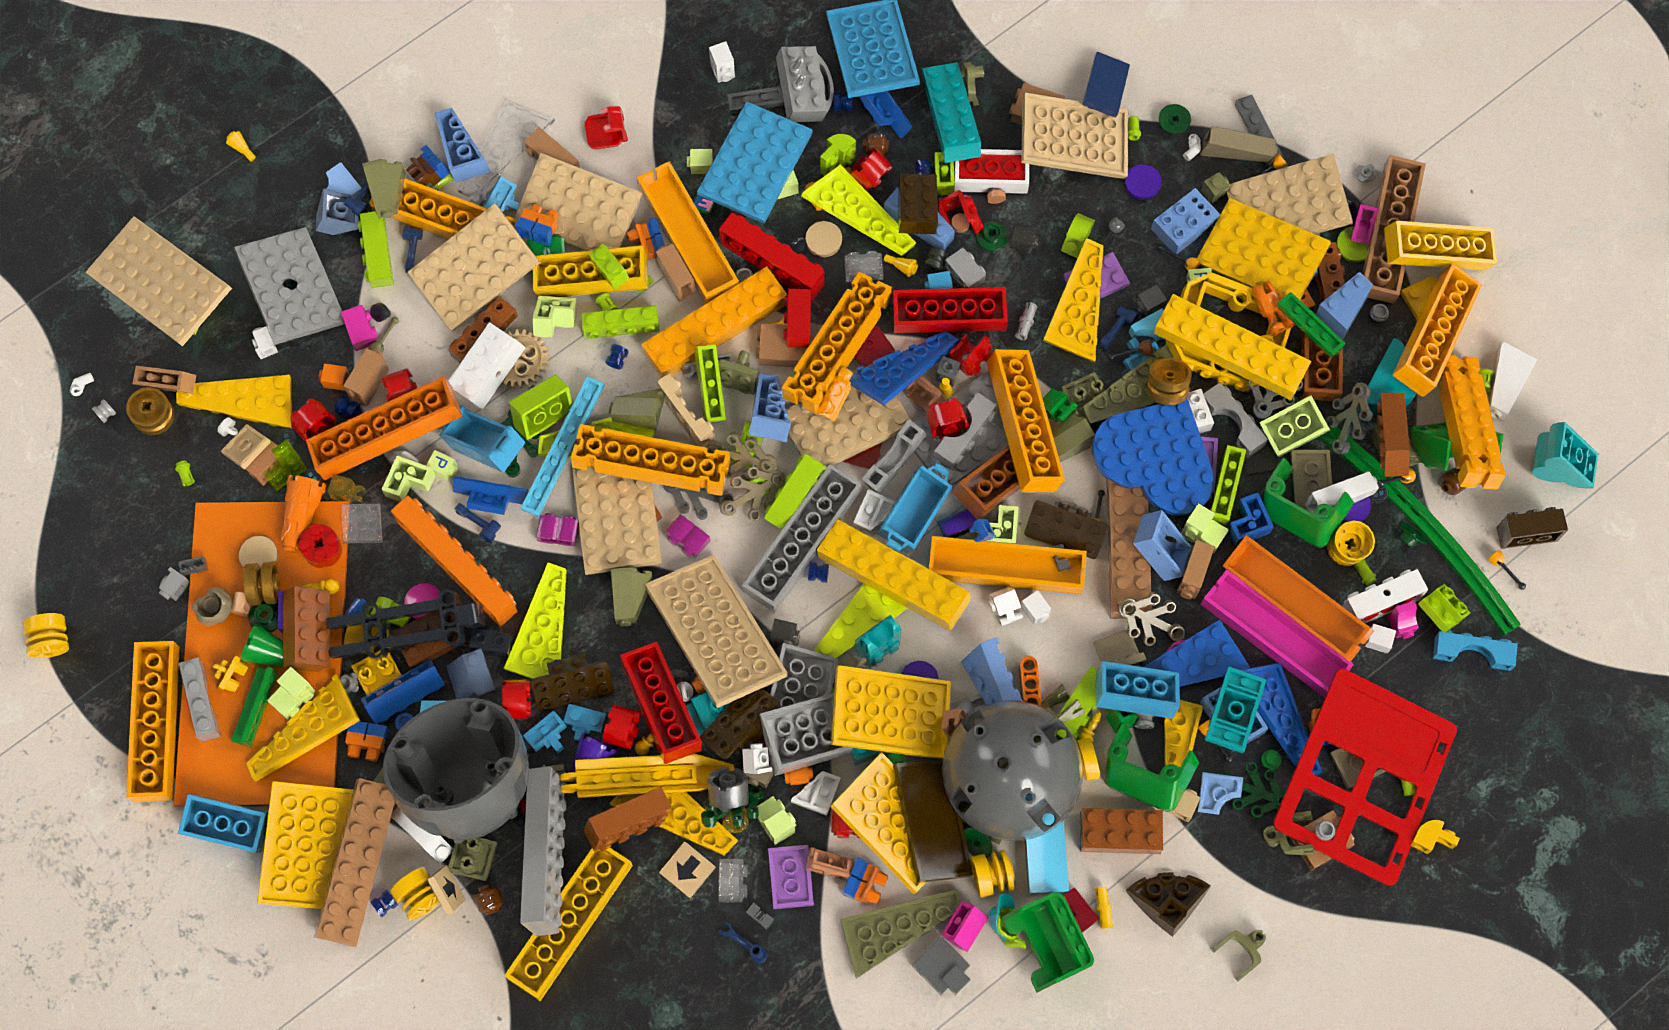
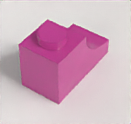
(1364, 223)
(1404, 620)

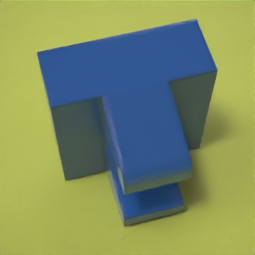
(984, 529)

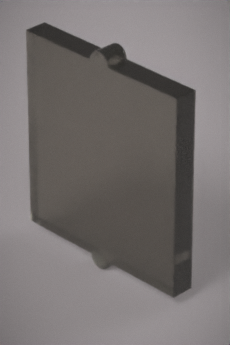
(1261, 461)

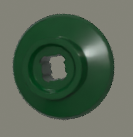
(1174, 112)
(992, 243)
(1410, 535)
(269, 623)
(978, 842)

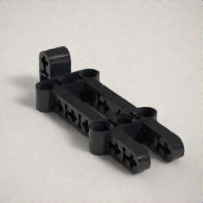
(465, 616)

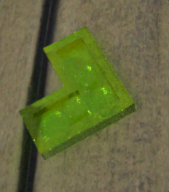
(289, 465)

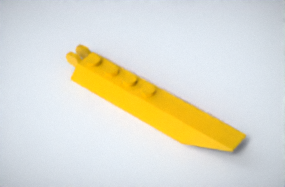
(640, 775)

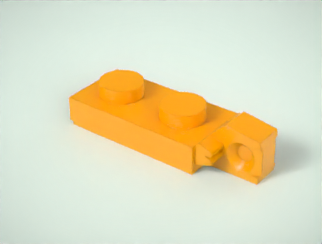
(835, 395)

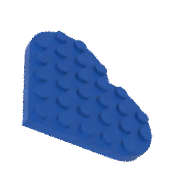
(1159, 453)

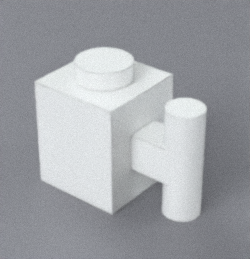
(1005, 602)

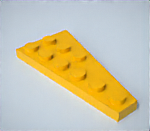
(1077, 312)
(249, 399)
(312, 725)
(686, 822)

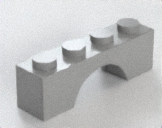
(1222, 403)
(904, 446)
(952, 449)
(201, 710)

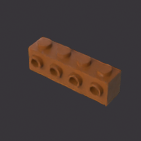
(1330, 272)
(498, 313)

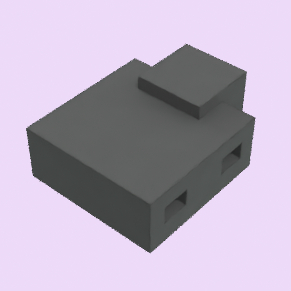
(943, 968)

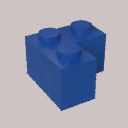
(1254, 521)

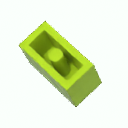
(944, 174)
(608, 266)

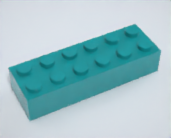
(951, 112)

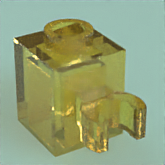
(344, 489)

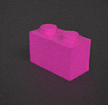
(359, 327)
(964, 926)

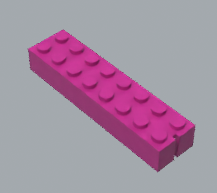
(1274, 632)

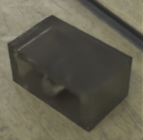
(784, 632)

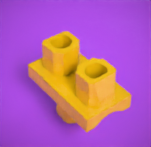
(235, 666)

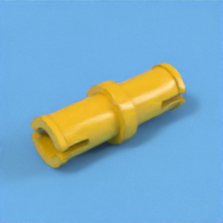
(1104, 907)

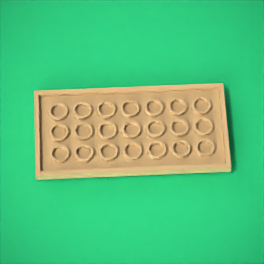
(158, 280)
(716, 631)

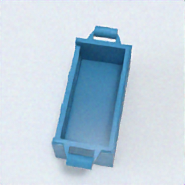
(482, 439)
(915, 508)

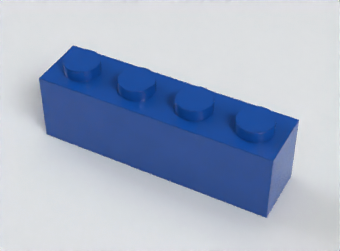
(402, 692)

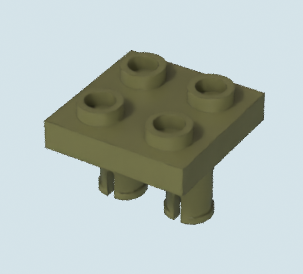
(738, 374)
(1083, 390)
(473, 858)

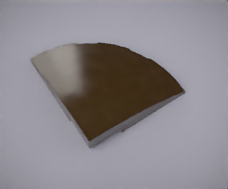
(1168, 898)

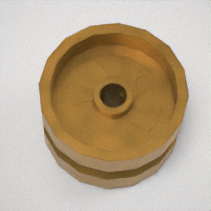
(1169, 381)
(150, 411)
(261, 583)

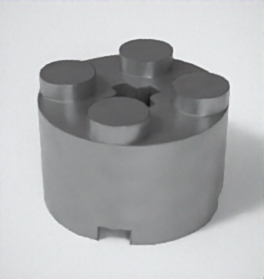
(728, 789)

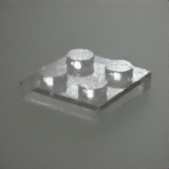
(361, 523)

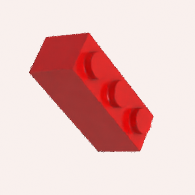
(797, 318)

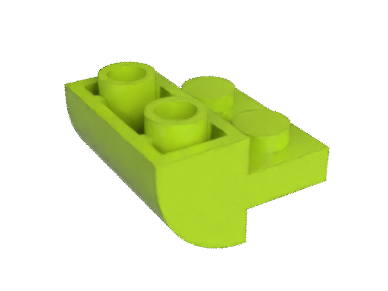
(840, 150)
(1444, 608)

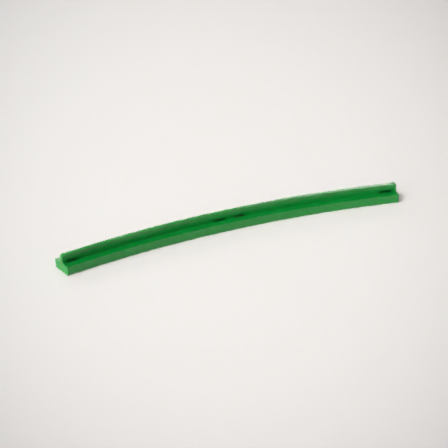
(1432, 531)

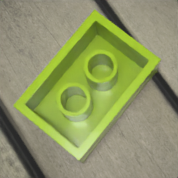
(541, 406)

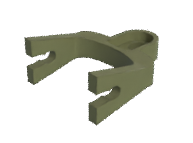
(971, 73)
(1068, 713)
(1281, 839)
(1250, 945)

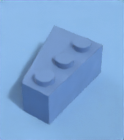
(1343, 305)

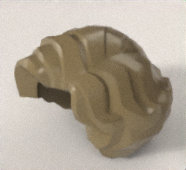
(213, 607)

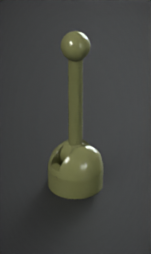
(378, 344)

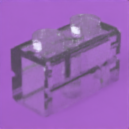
(868, 264)
(732, 880)

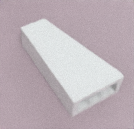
(1510, 375)
(1357, 487)

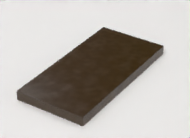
(931, 823)

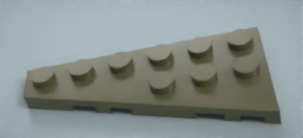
(1125, 394)
(885, 931)

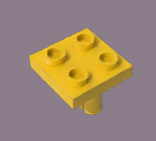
(376, 673)

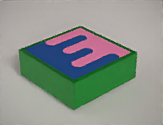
(704, 205)

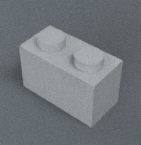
(965, 270)

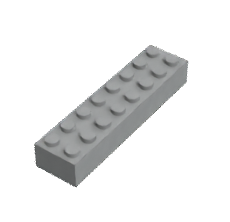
(801, 537)
(543, 852)

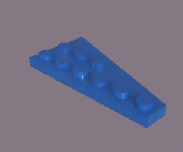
(1202, 656)
(1281, 712)

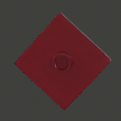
(873, 348)
(1081, 910)

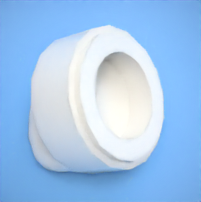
(227, 427)
(686, 691)

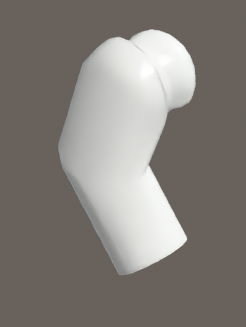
(1194, 147)
(79, 383)
(404, 454)

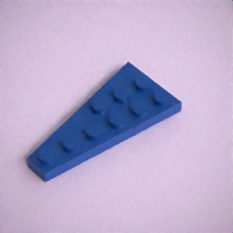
(899, 369)

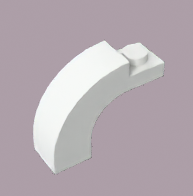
(433, 844)

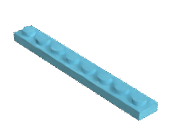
(562, 447)

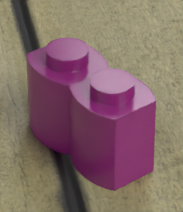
(557, 530)
(687, 536)

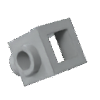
(173, 585)

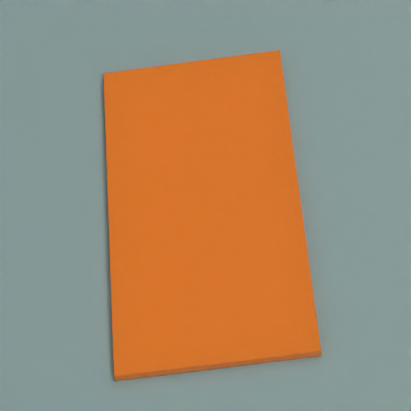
(218, 765)

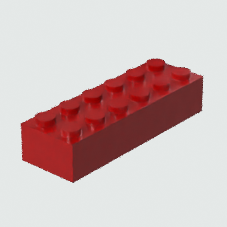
(765, 251)
(949, 310)
(660, 703)

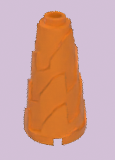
(301, 502)

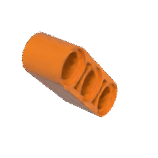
(1030, 676)

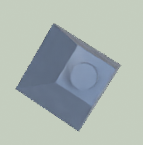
(333, 215)
(470, 675)

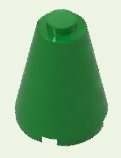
(263, 648)

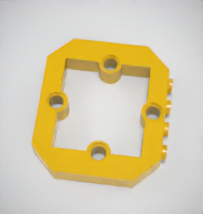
(1226, 290)

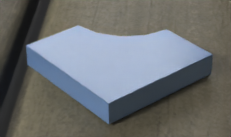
(342, 181)
(1217, 790)

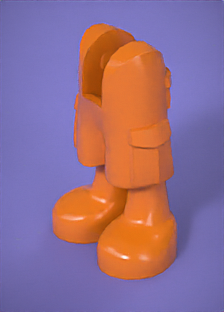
(1268, 306)

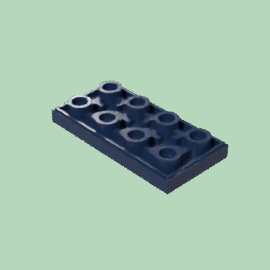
(1106, 84)

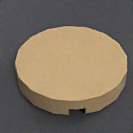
(823, 239)
(258, 550)

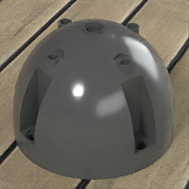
(458, 768)
(1044, 769)

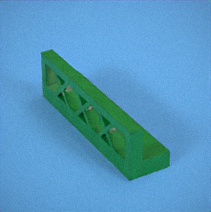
(1311, 325)
(254, 707)

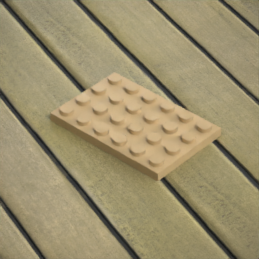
(1073, 137)
(1300, 194)
(588, 205)
(473, 267)
(856, 428)
(615, 521)

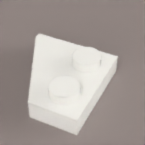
(872, 510)
(818, 793)

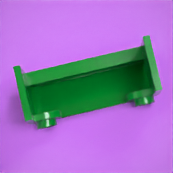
(1434, 445)
(1313, 527)
(1156, 790)

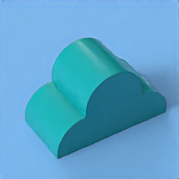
(1384, 381)
(1565, 457)

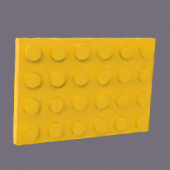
(1260, 248)
(889, 712)
(875, 814)
(301, 843)

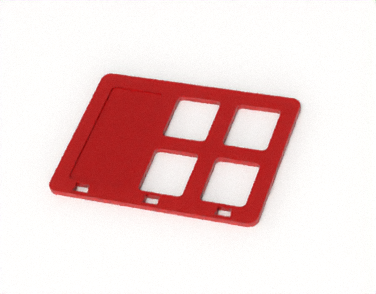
(1385, 735)

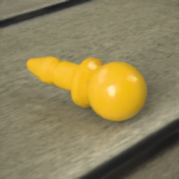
(330, 585)
(1089, 732)
(642, 747)

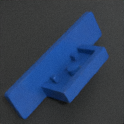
(886, 112)
(487, 495)

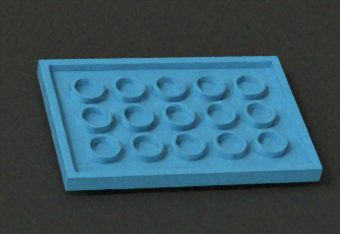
(872, 48)
(755, 162)

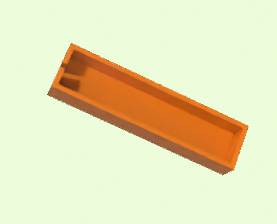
(1298, 598)

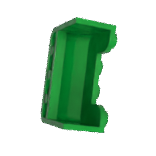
(1053, 939)

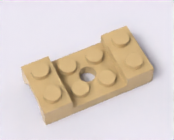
(699, 430)

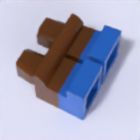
(427, 168)

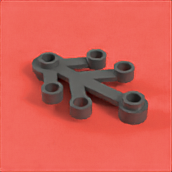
(1266, 402)
(1351, 416)
(695, 500)

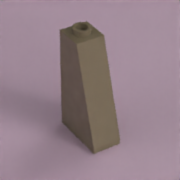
(1237, 145)

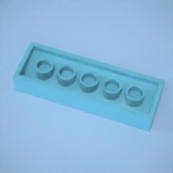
(1047, 860)

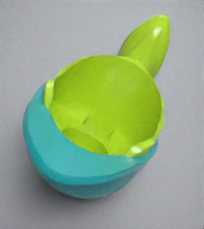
(1004, 906)

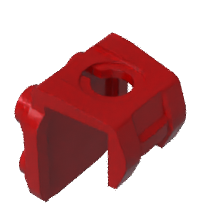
(606, 129)
(968, 206)
(976, 356)

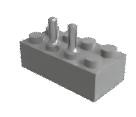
(803, 83)

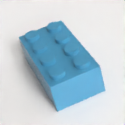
(1137, 689)
(224, 823)

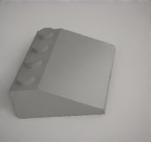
(807, 677)
(800, 735)

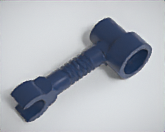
(355, 203)
(413, 235)
(1125, 316)
(489, 529)
(759, 958)

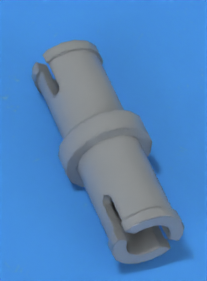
(1026, 321)

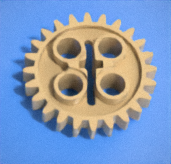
(532, 344)

